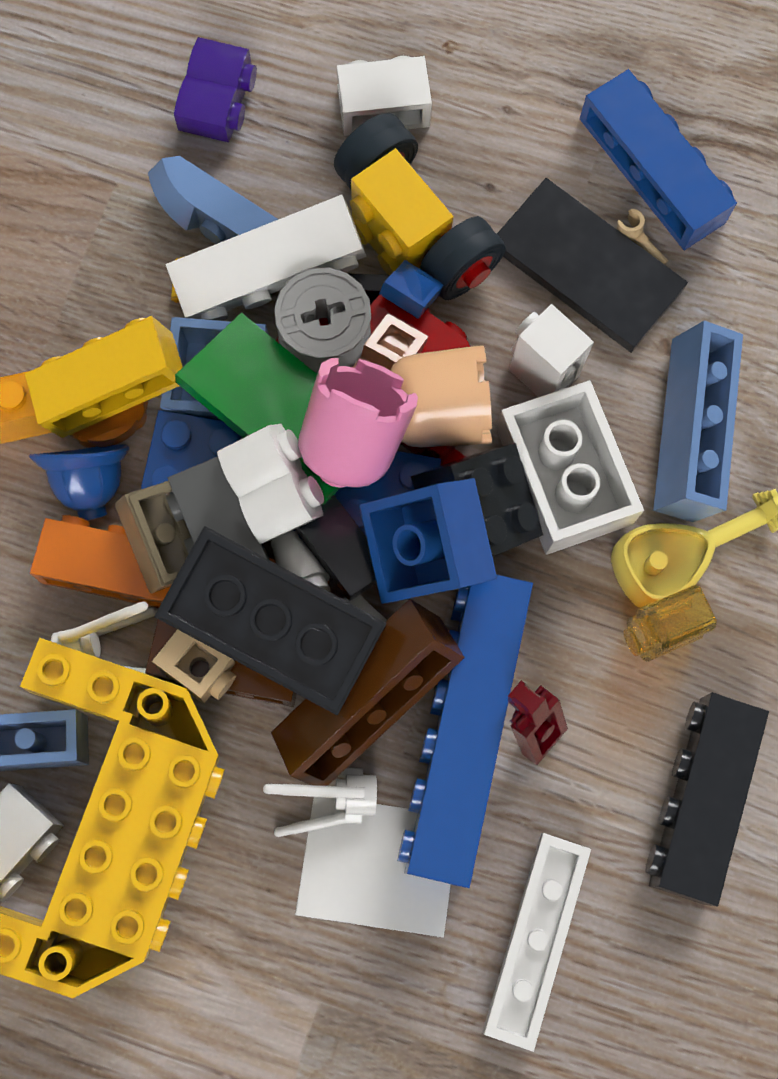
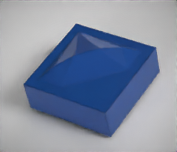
(411, 289)

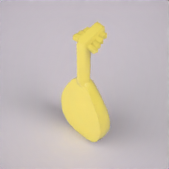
(672, 556)

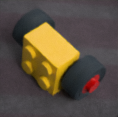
(404, 216)

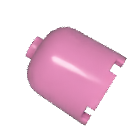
(354, 423)

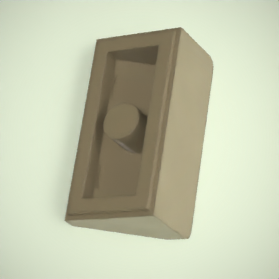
(154, 534)

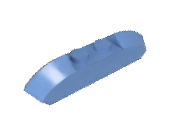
(203, 202)

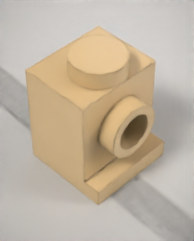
(179, 656)

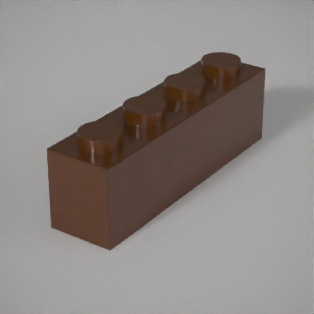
(401, 669)

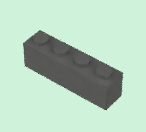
(206, 499)

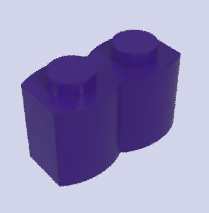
(214, 90)

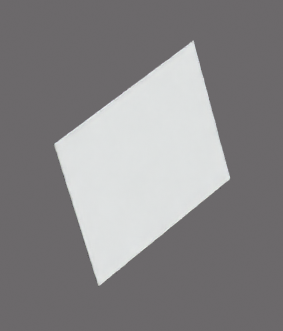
(356, 876)

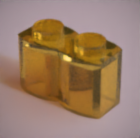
(669, 623)

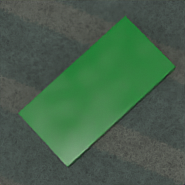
(251, 383)

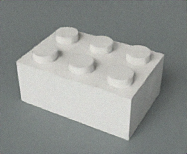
(571, 466)

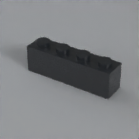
(707, 799)

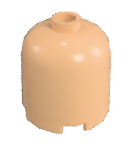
(451, 397)

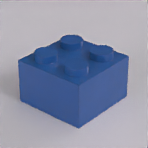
(428, 540)

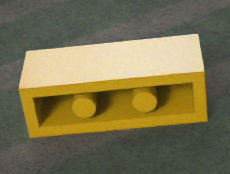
(104, 377)

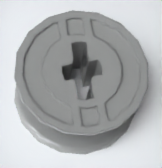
(327, 295)

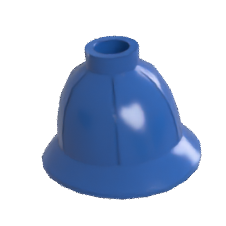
(84, 477)

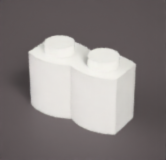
(271, 482)

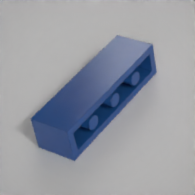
(657, 159)

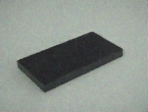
(589, 265)
(270, 620)

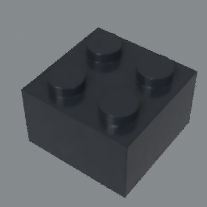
(502, 493)

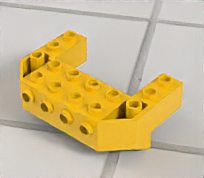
(132, 830)

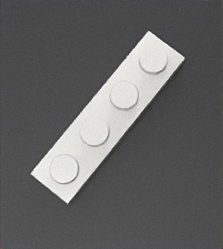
(536, 942)

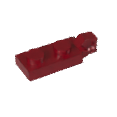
(536, 721)

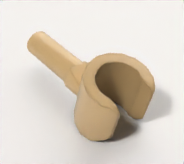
(637, 235)

